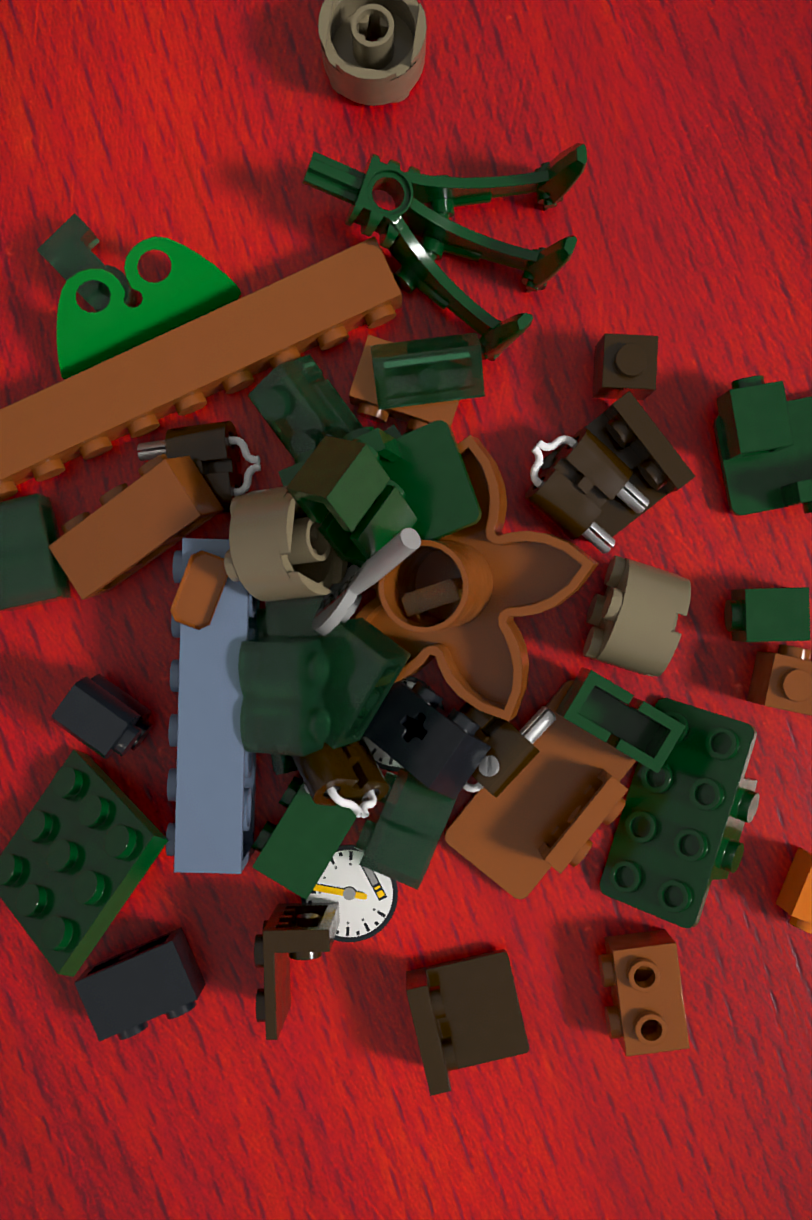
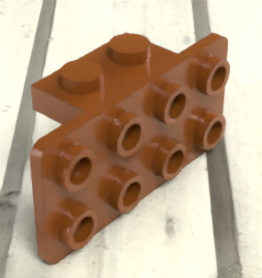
(545, 810)

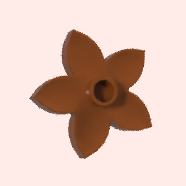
(501, 578)

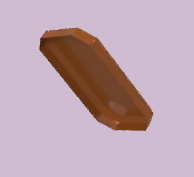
(199, 590)

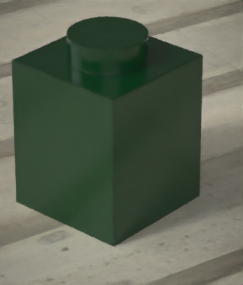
(754, 418)
(768, 614)

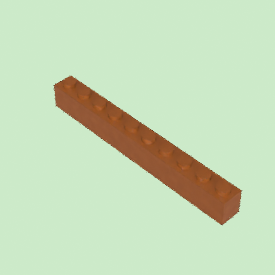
(194, 363)

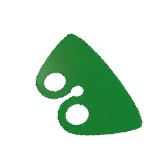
(186, 294)

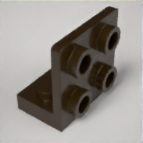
(644, 449)
(291, 932)
(465, 1015)

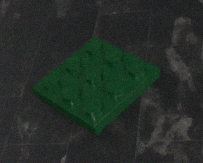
(76, 862)

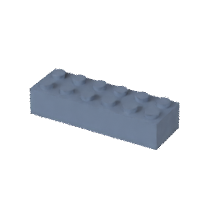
(213, 772)

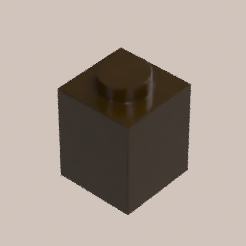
(625, 365)

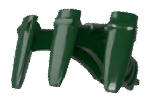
(442, 235)

